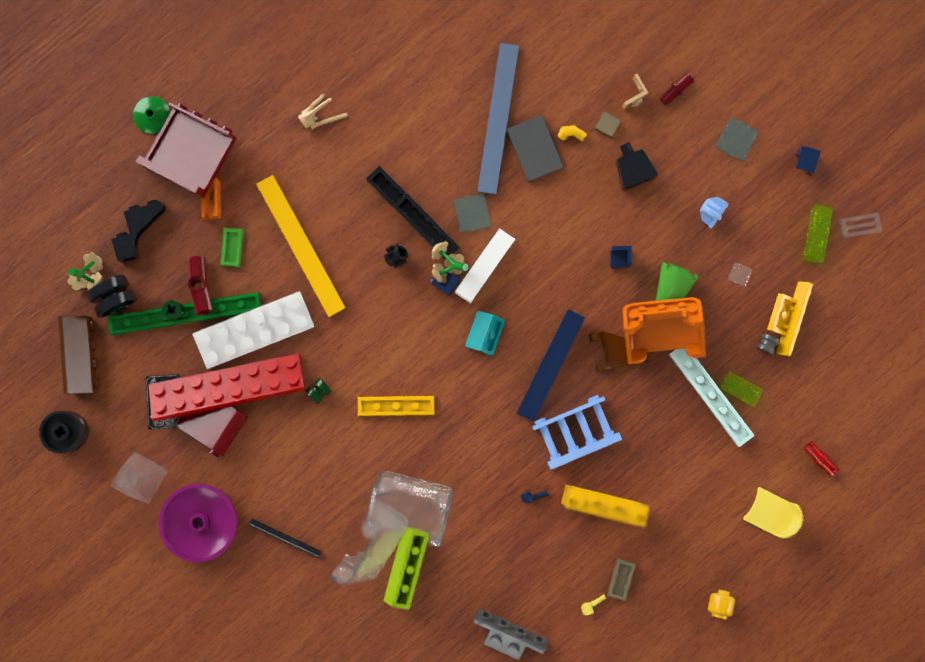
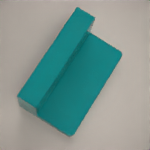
(485, 332)

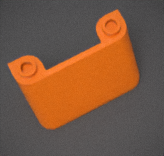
(664, 327)

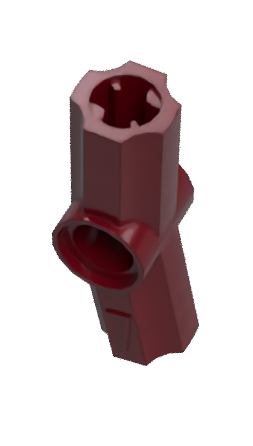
(200, 296)

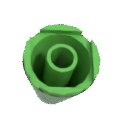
(674, 282)

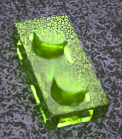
(741, 389)

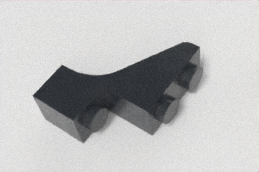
(138, 221)

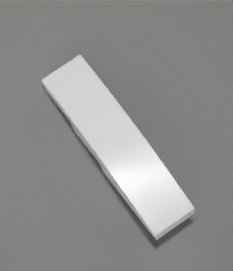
(484, 266)

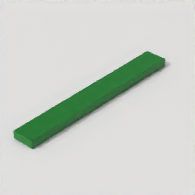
(154, 318)

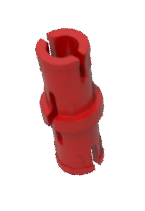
(821, 459)

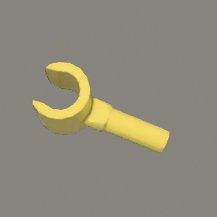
(587, 607)

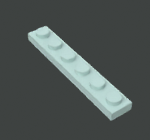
(712, 397)

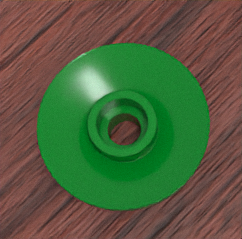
(151, 124)

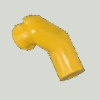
(567, 131)

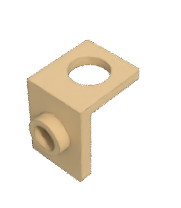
(636, 100)

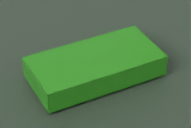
(232, 247)

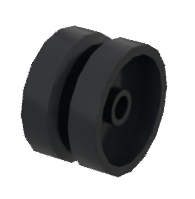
(111, 296)
(52, 431)

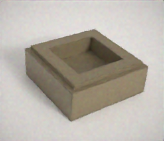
(607, 124)

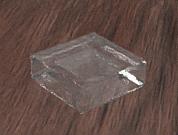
(739, 274)

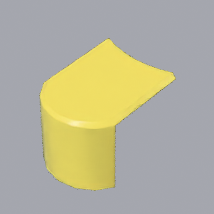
(775, 514)

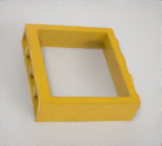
(605, 505)

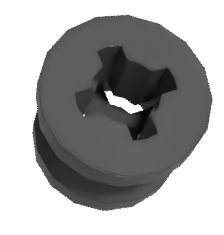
(767, 344)

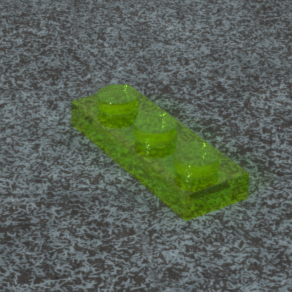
(818, 233)

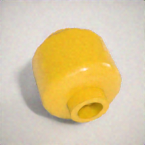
(721, 604)

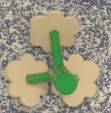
(453, 263)
(79, 279)

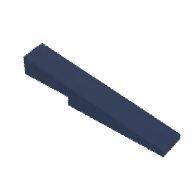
(550, 365)

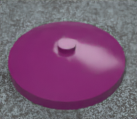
(198, 522)

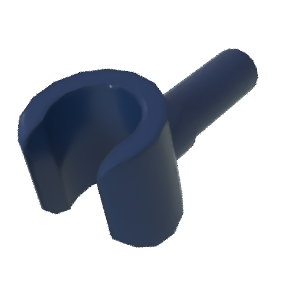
(528, 498)

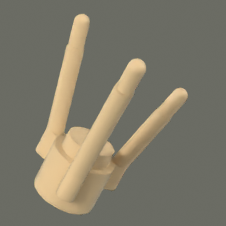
(308, 115)

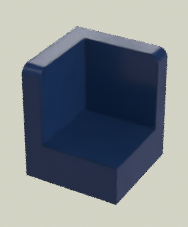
(807, 159)
(620, 257)
(447, 288)

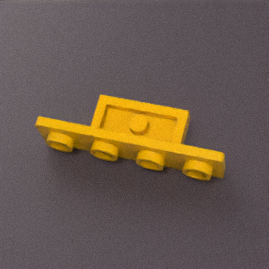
(788, 317)

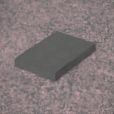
(534, 148)

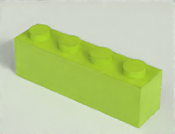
(406, 568)

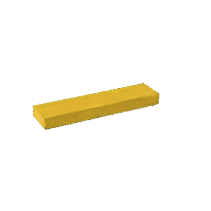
(396, 406)

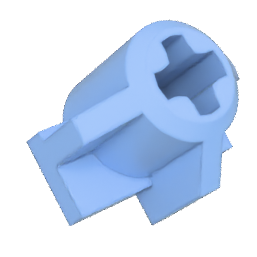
(712, 210)

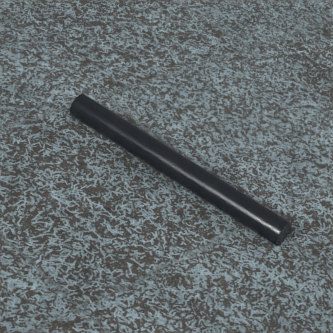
(285, 538)

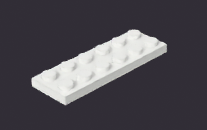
(253, 330)

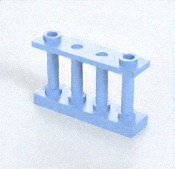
(574, 451)

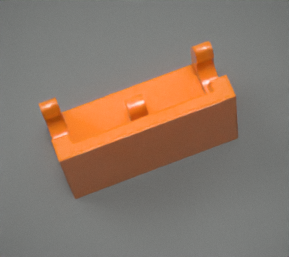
(212, 202)

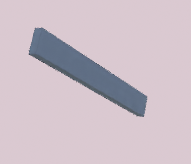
(498, 118)

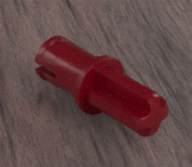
(676, 89)

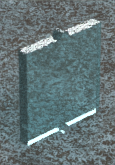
(736, 139)
(472, 213)

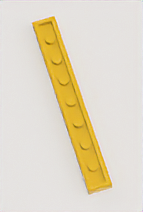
(301, 246)

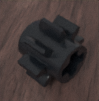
(396, 256)

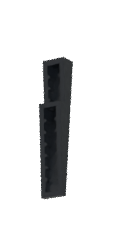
(409, 210)

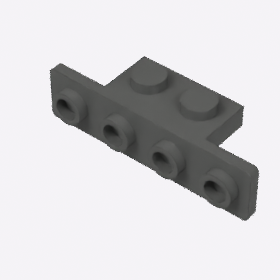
(507, 636)

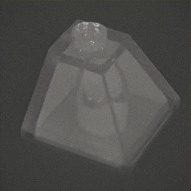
(139, 478)

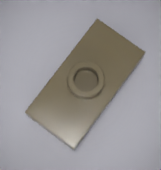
(621, 579)

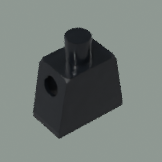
(634, 167)

